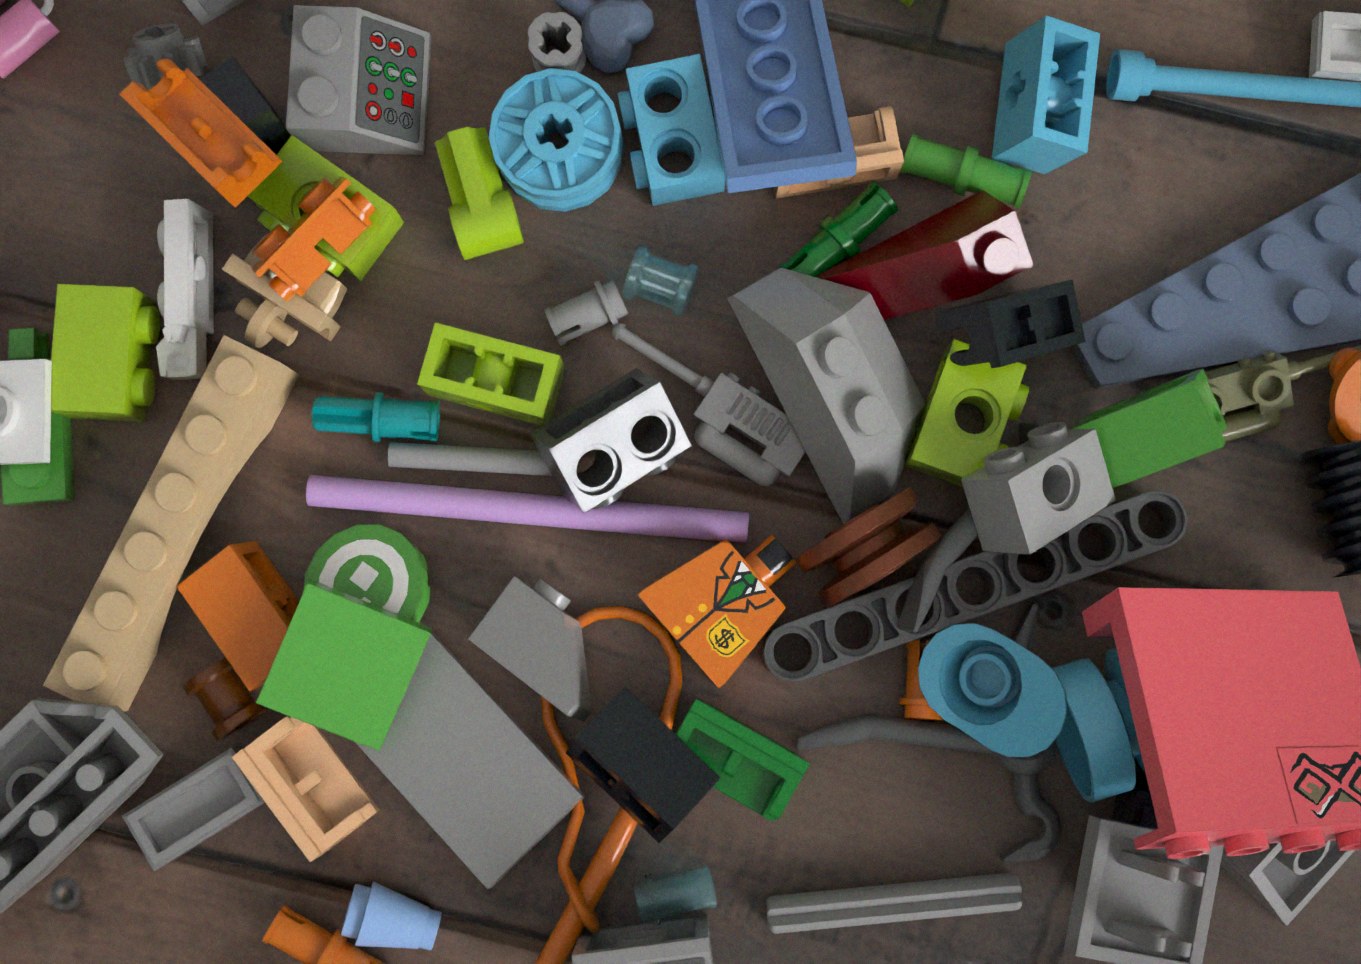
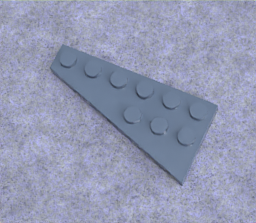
(1274, 289)

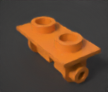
(293, 253)

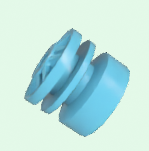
(1099, 729)

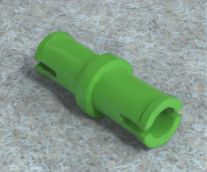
(965, 170)

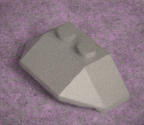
(835, 381)
(60, 780)

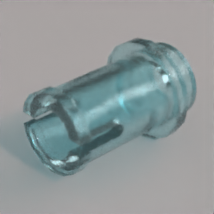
(674, 894)

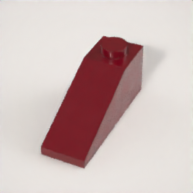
(940, 258)

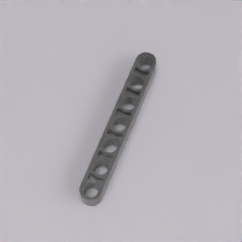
(1003, 583)

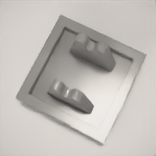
(1139, 902)

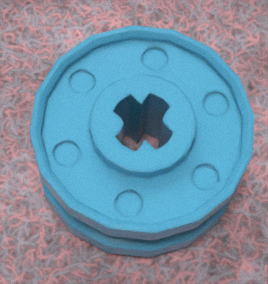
(581, 114)

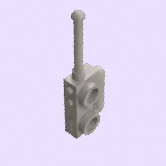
(733, 407)

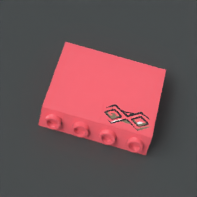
(1241, 715)

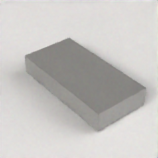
(192, 810)

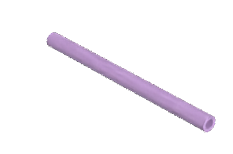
(525, 509)

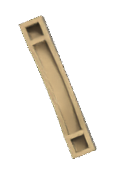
(130, 601)

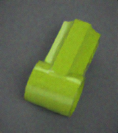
(480, 207)

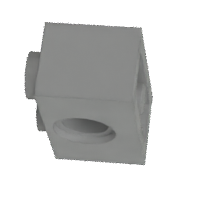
(1038, 489)

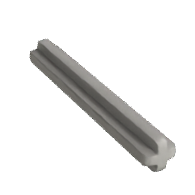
(893, 903)

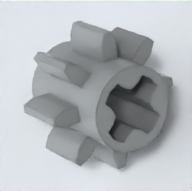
(159, 43)

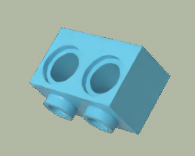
(685, 129)

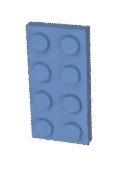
(774, 93)

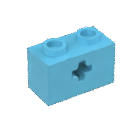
(1046, 95)

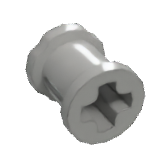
(554, 30)

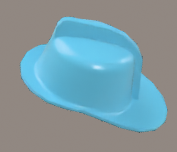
(993, 689)

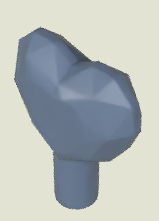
(610, 29)

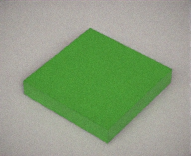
(344, 665)

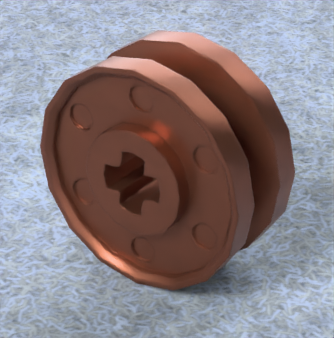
(868, 547)

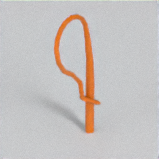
(587, 892)

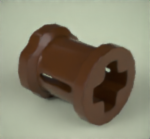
(224, 698)

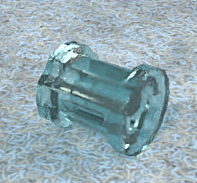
(660, 281)

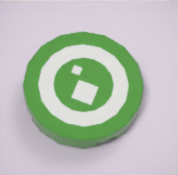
(374, 567)

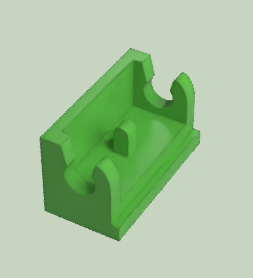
(1158, 428)

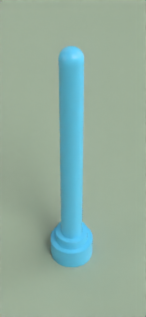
(1135, 76)

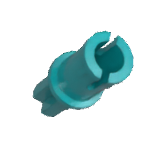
(377, 417)

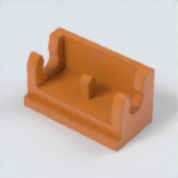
(203, 131)
(242, 608)

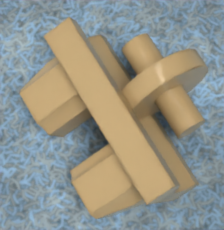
(266, 321)

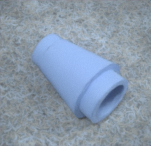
(389, 919)

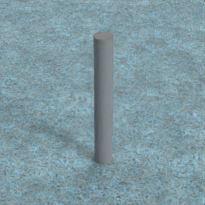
(467, 459)

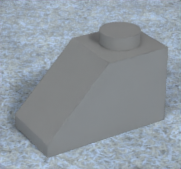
(538, 644)

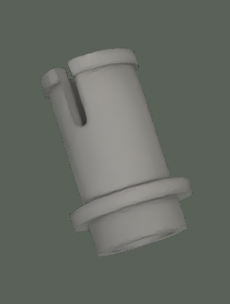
(586, 312)

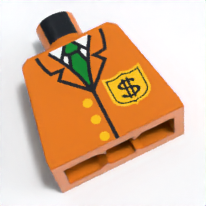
(721, 603)

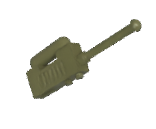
(1261, 384)

